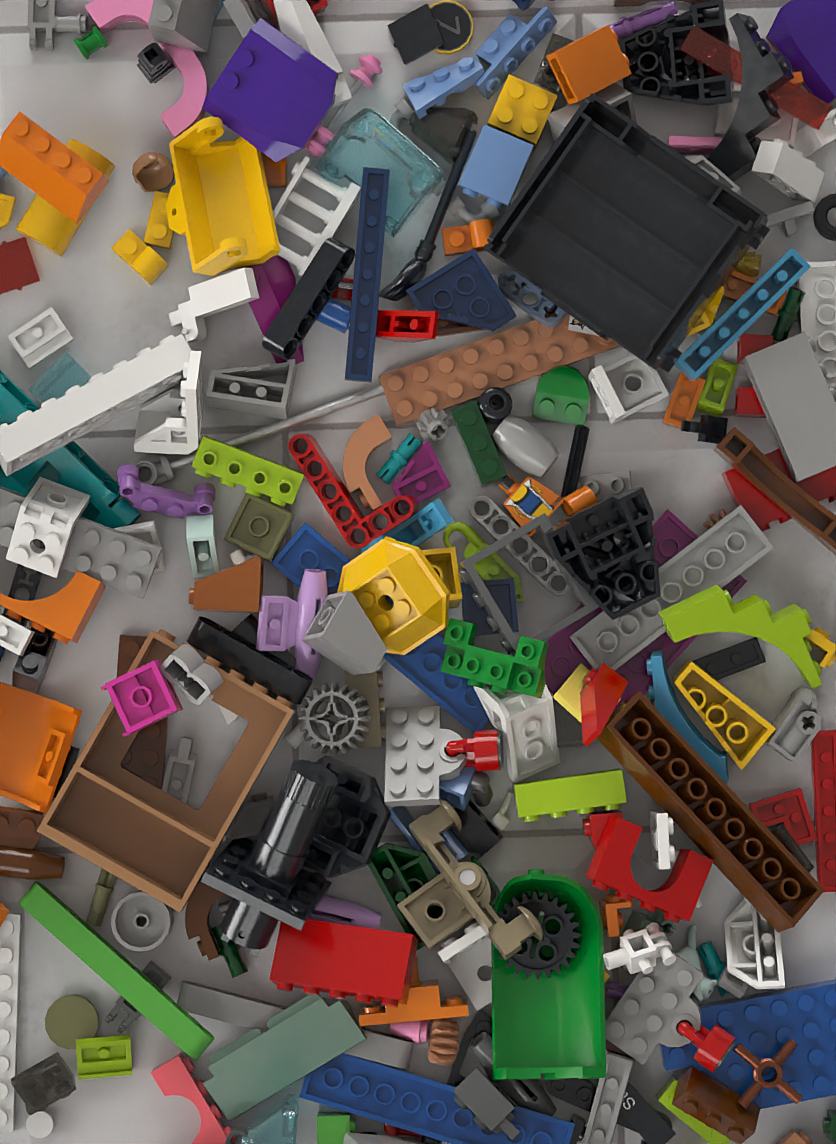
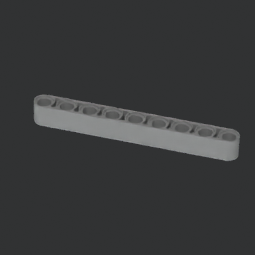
(255, 1015)

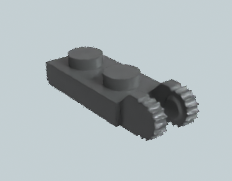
(156, 975)

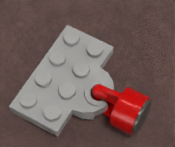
(424, 754)
(661, 1011)

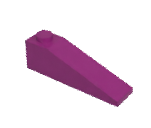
(274, 285)

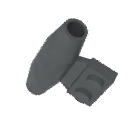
(523, 1093)

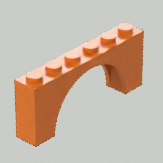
(63, 612)

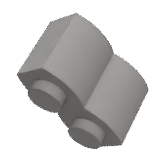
(191, 674)

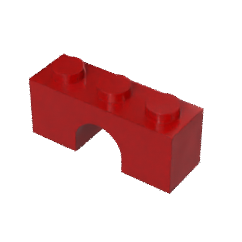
(746, 399)

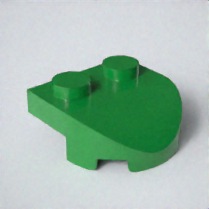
(562, 396)

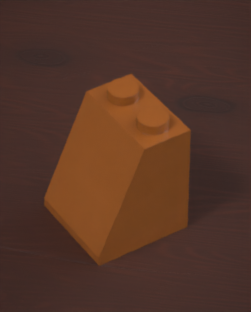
(230, 590)

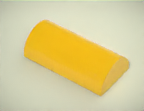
(47, 224)

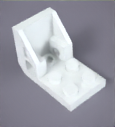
(174, 418)
(526, 729)
(667, 840)

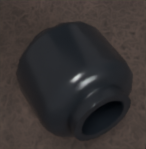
(500, 398)

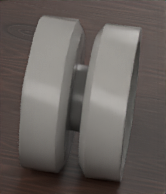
(127, 925)

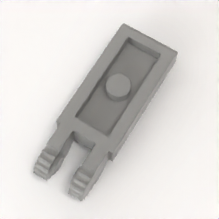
(41, 17)

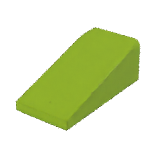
(717, 387)

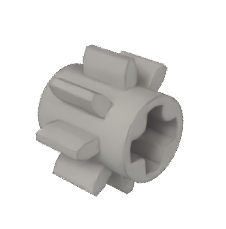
(433, 424)

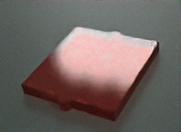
(16, 266)

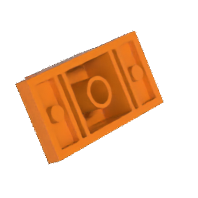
(421, 1005)

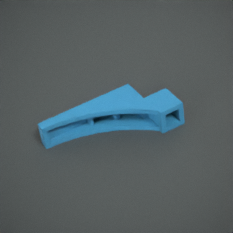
(671, 710)

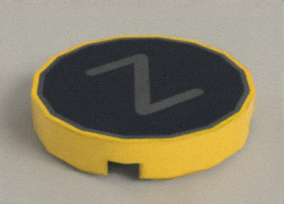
(454, 25)

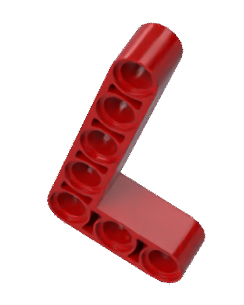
(344, 498)

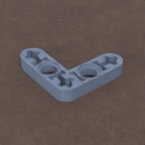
(536, 310)

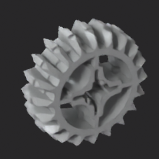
(335, 706)

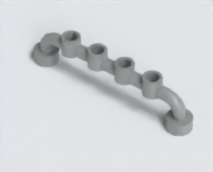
(456, 205)

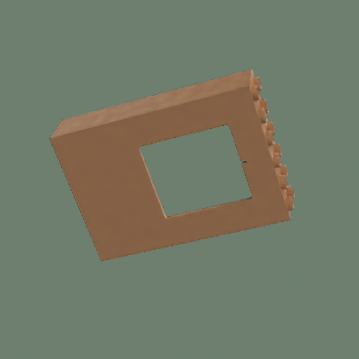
(137, 826)

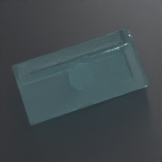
(59, 378)

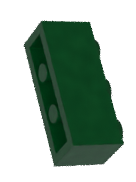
(478, 444)

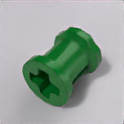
(91, 42)

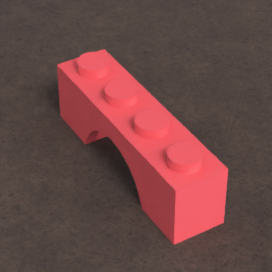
(177, 1078)

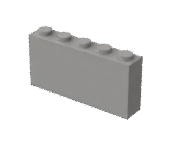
(796, 403)

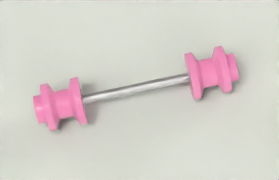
(369, 66)

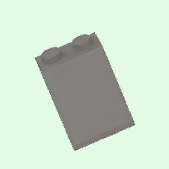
(183, 22)
(346, 635)

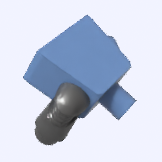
(459, 790)

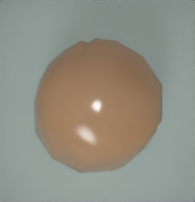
(153, 172)

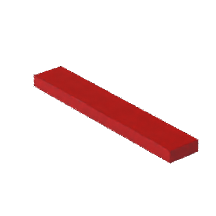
(824, 804)

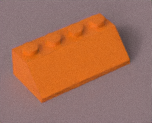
(50, 168)

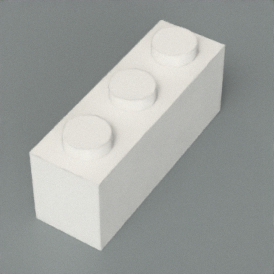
(788, 170)

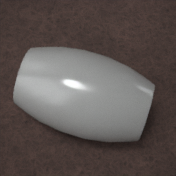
(525, 446)

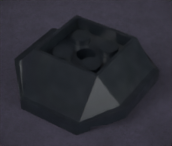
(360, 823)

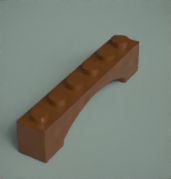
(772, 482)

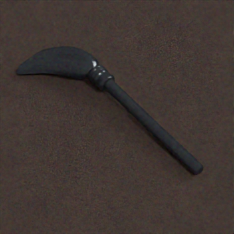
(415, 269)

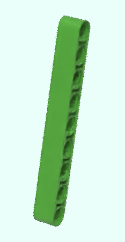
(116, 970)

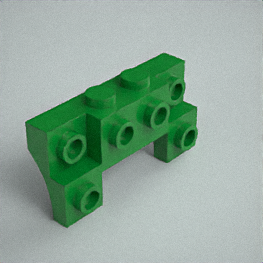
(480, 666)

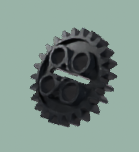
(560, 940)

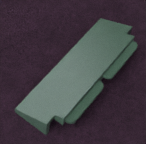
(292, 1048)

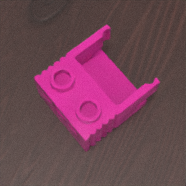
(143, 697)

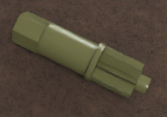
(101, 898)

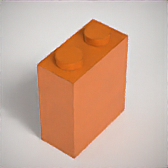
(589, 64)

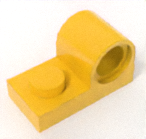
(140, 257)

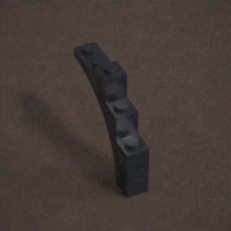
(756, 110)

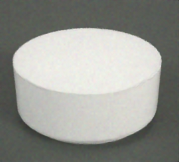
(40, 1124)

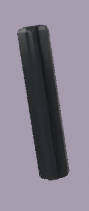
(575, 460)

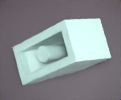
(202, 545)

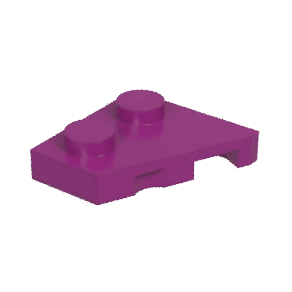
(421, 477)

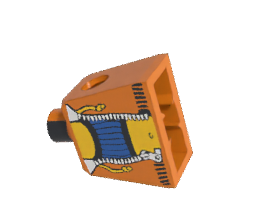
(528, 500)

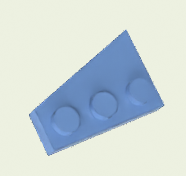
(434, 87)

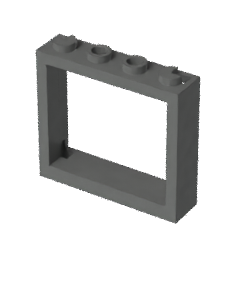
(484, 599)

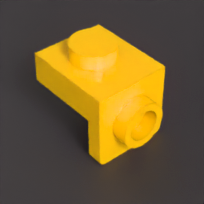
(820, 640)

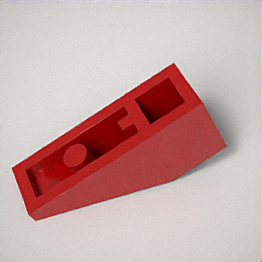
(406, 325)
(598, 700)

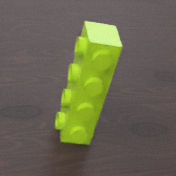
(248, 470)

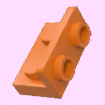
(611, 919)

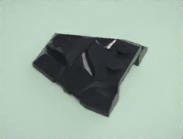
(668, 73)
(610, 551)

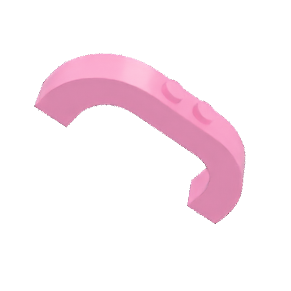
(188, 109)

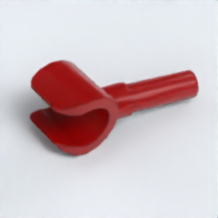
(395, 1131)

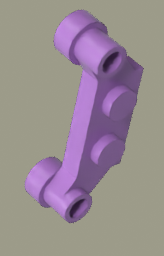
(164, 500)

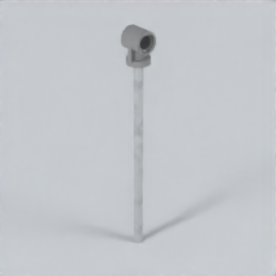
(163, 469)

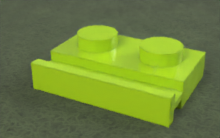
(104, 1057)

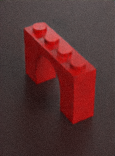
(612, 870)

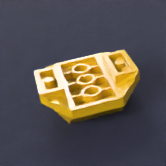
(413, 585)

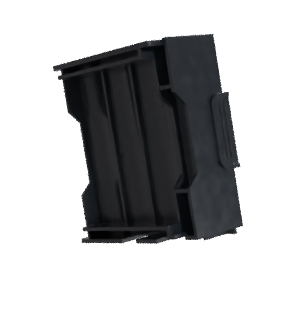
(626, 233)

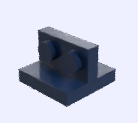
(504, 596)

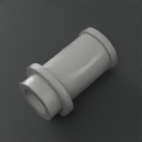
(71, 23)

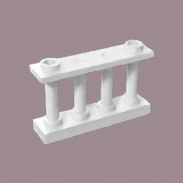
(333, 219)

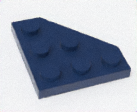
(463, 294)

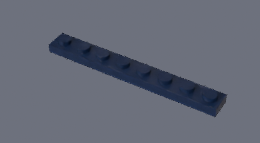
(367, 274)

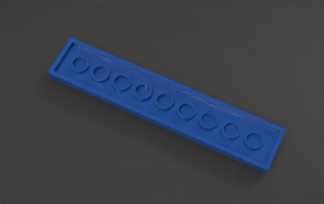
(420, 665)
(419, 1104)

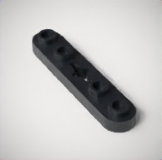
(582, 1094)

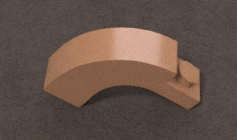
(359, 448)

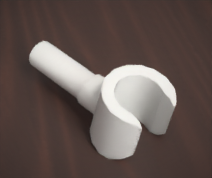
(238, 557)
(499, 820)

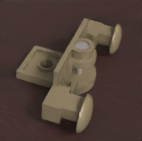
(460, 891)

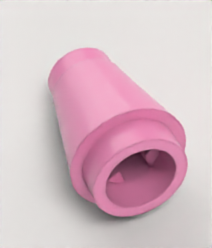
(412, 1030)

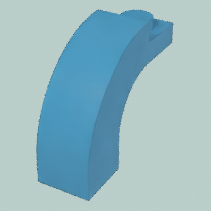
(420, 526)

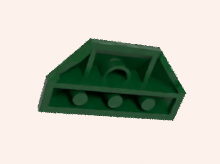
(400, 874)

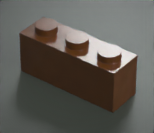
(715, 1105)

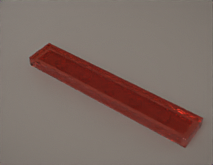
(728, 62)

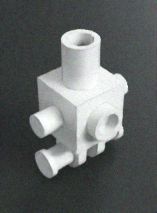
(640, 950)

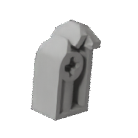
(791, 734)

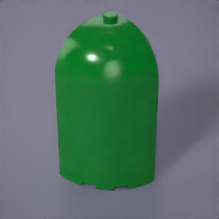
(556, 1021)

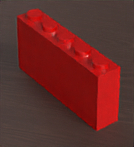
(764, 510)
(345, 962)

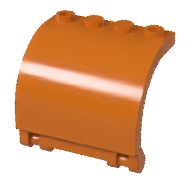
(33, 745)

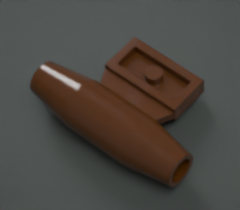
(17, 845)

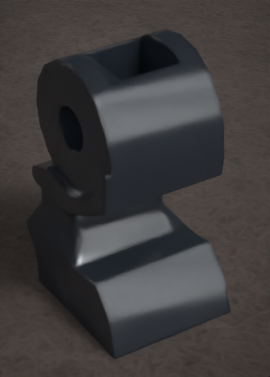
(154, 63)

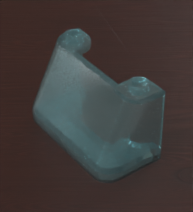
(376, 143)

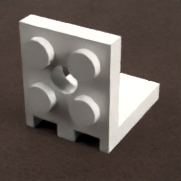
(615, 396)
(49, 516)
(466, 958)

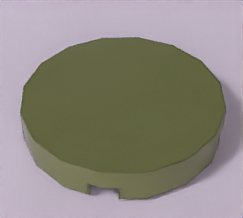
(71, 1019)

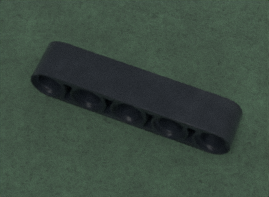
(308, 298)
(247, 660)

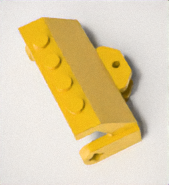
(220, 200)

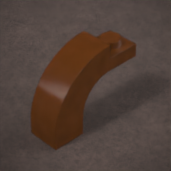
(197, 918)

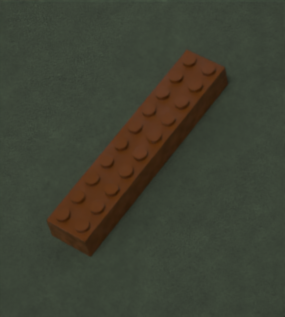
(709, 812)

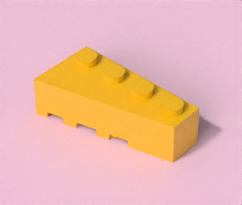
(726, 715)

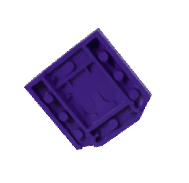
(807, 37)
(273, 92)

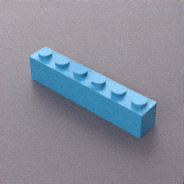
(742, 314)

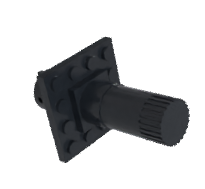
(269, 876)

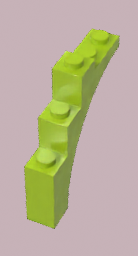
(715, 612)

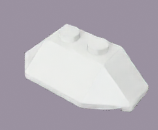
(753, 948)

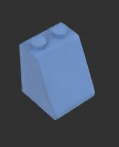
(496, 167)

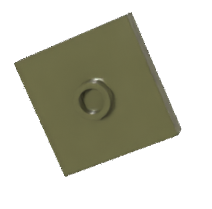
(259, 527)

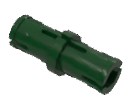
(787, 314)
(231, 953)

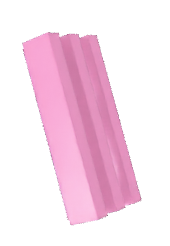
(693, 145)

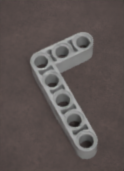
(524, 559)

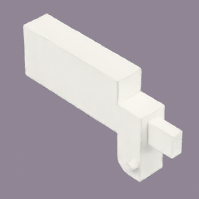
(211, 298)

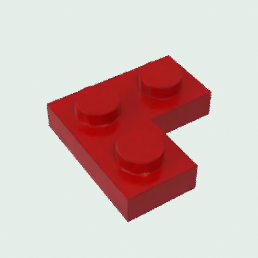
(787, 809)

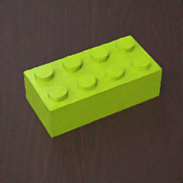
(568, 793)

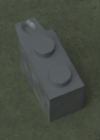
(487, 1103)

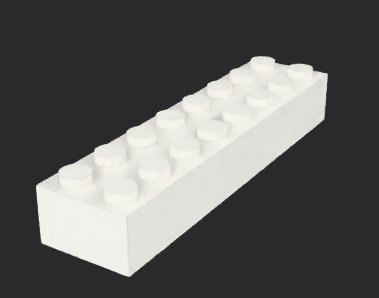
(93, 404)

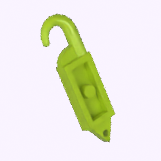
(490, 567)

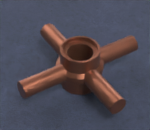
(776, 1081)

